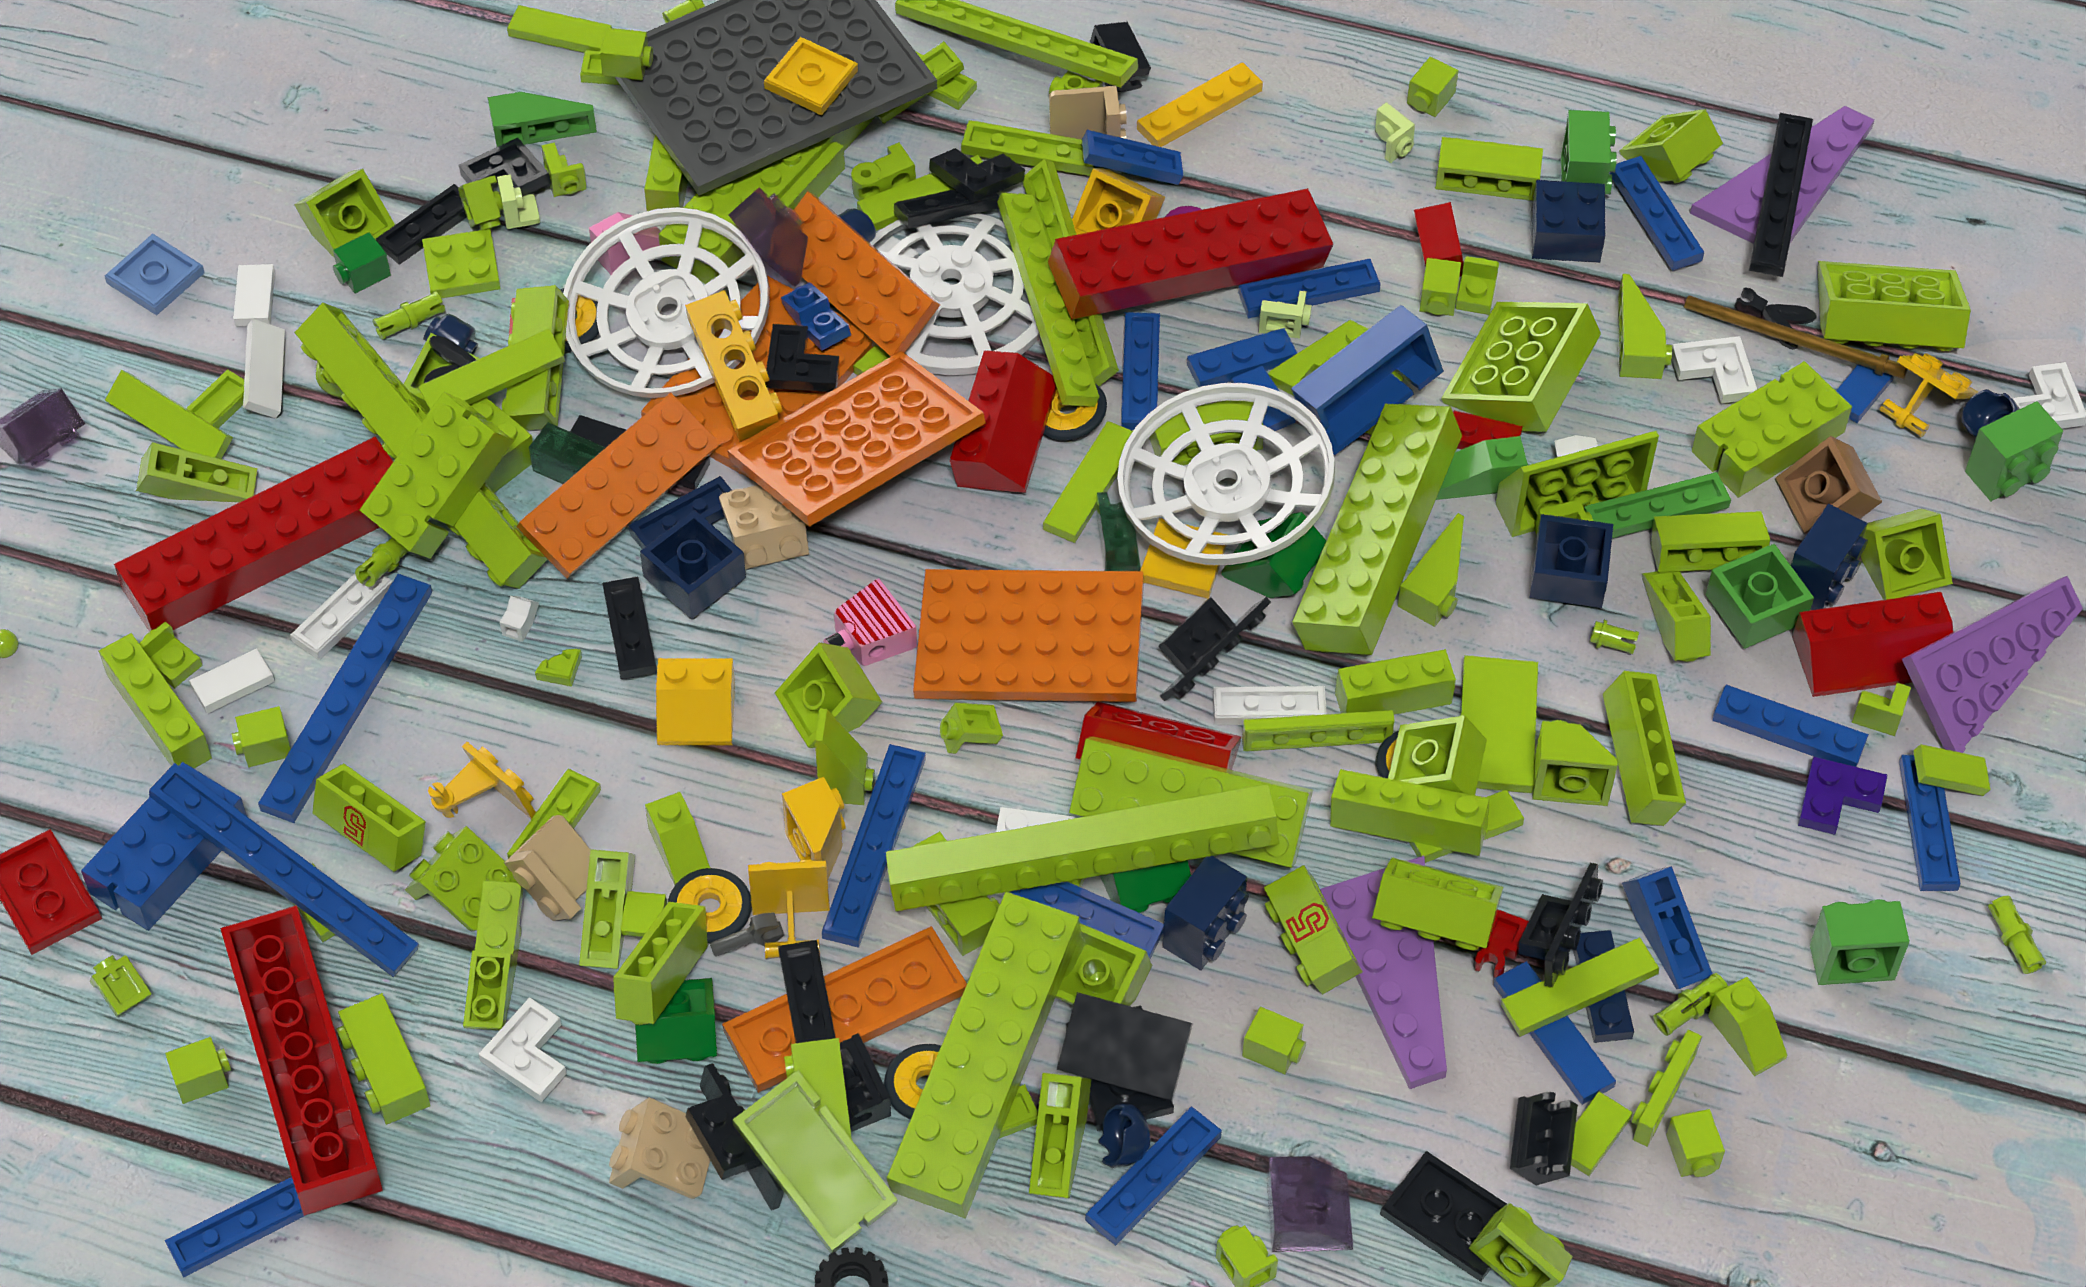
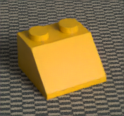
(1114, 202)
(695, 701)
(814, 821)

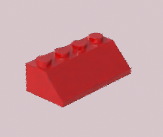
(1015, 408)
(1865, 642)
(1159, 735)

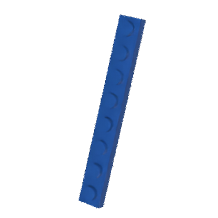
(345, 698)
(283, 869)

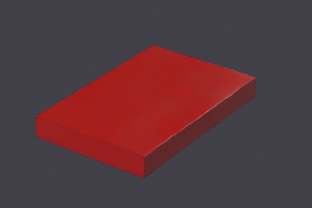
(44, 893)

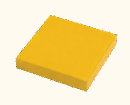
(811, 76)
(1176, 573)

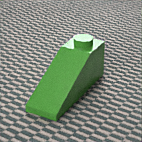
(538, 118)
(1482, 467)

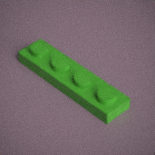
(1637, 510)

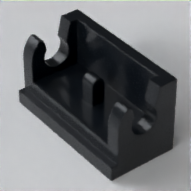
(1121, 39)
(864, 1088)
(1543, 1138)

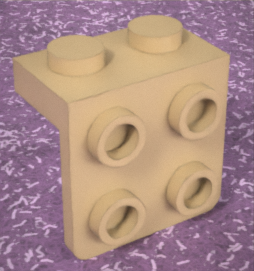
(1086, 109)
(763, 527)
(553, 868)
(659, 1148)

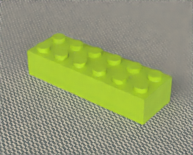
(1128, 777)

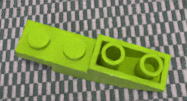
(494, 956)

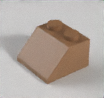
(1825, 476)

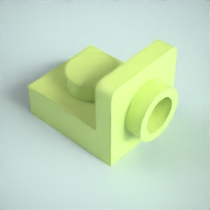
(1395, 130)
(517, 210)
(1283, 315)

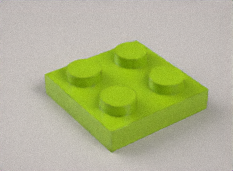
(461, 263)

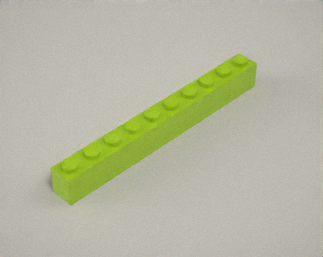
(395, 416)
(1082, 847)

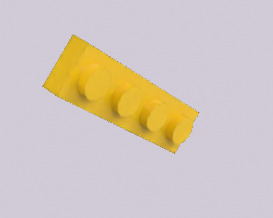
(1199, 105)

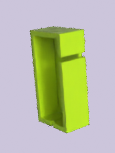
(1771, 428)
(436, 475)
(814, 1162)

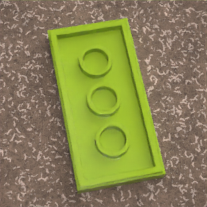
(1502, 705)

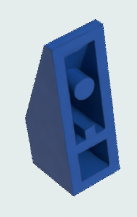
(1668, 925)

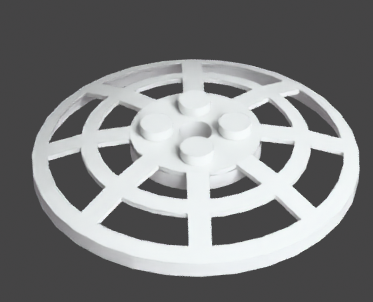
(654, 292)
(964, 297)
(1222, 462)

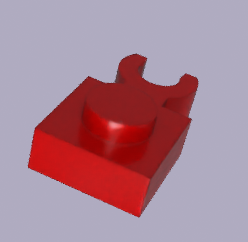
(1503, 941)

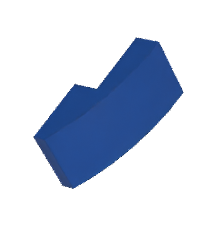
(812, 309)

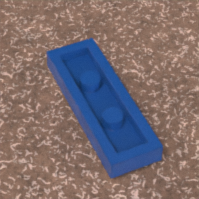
(1132, 157)
(1236, 358)

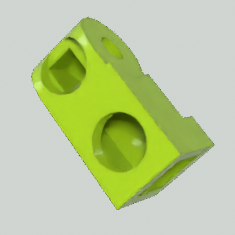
(882, 173)

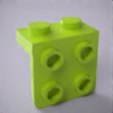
(458, 873)

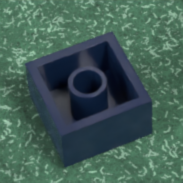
(1568, 221)
(1830, 555)
(1571, 561)
(693, 564)
(1205, 912)

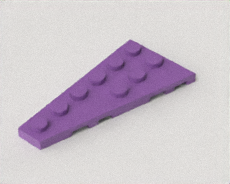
(1830, 147)
(1983, 663)
(1395, 978)

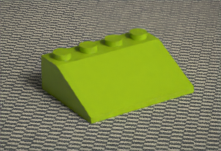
(1892, 305)
(1524, 362)
(1585, 475)

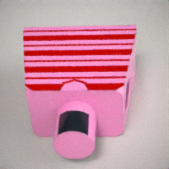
(873, 625)

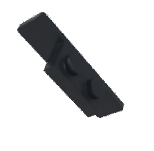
(1201, 638)
(1557, 925)
(721, 1140)

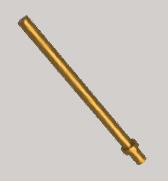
(1879, 364)

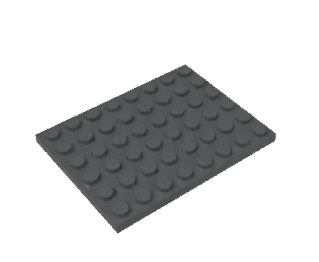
(711, 69)

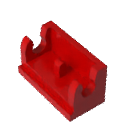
(1439, 233)

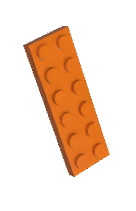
(861, 279)
(618, 485)
(862, 998)

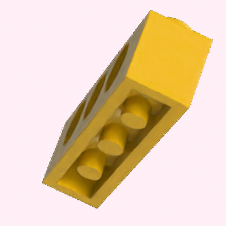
(705, 319)

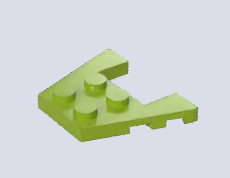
(1313, 356)

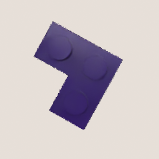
(1837, 784)

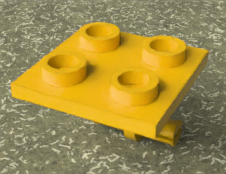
(1930, 370)
(477, 778)
(788, 890)

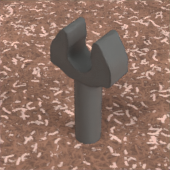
(762, 929)

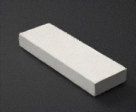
(264, 368)
(339, 615)
(1236, 704)

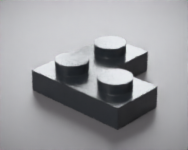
(508, 159)
(974, 179)
(794, 369)

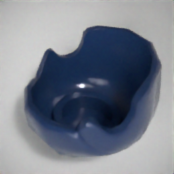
(1986, 408)
(1124, 1136)

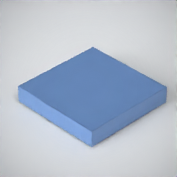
(154, 274)

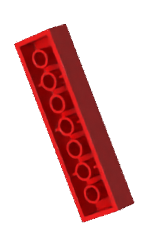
(1189, 253)
(254, 539)
(301, 1061)

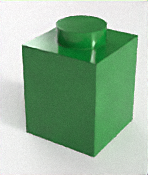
(361, 263)

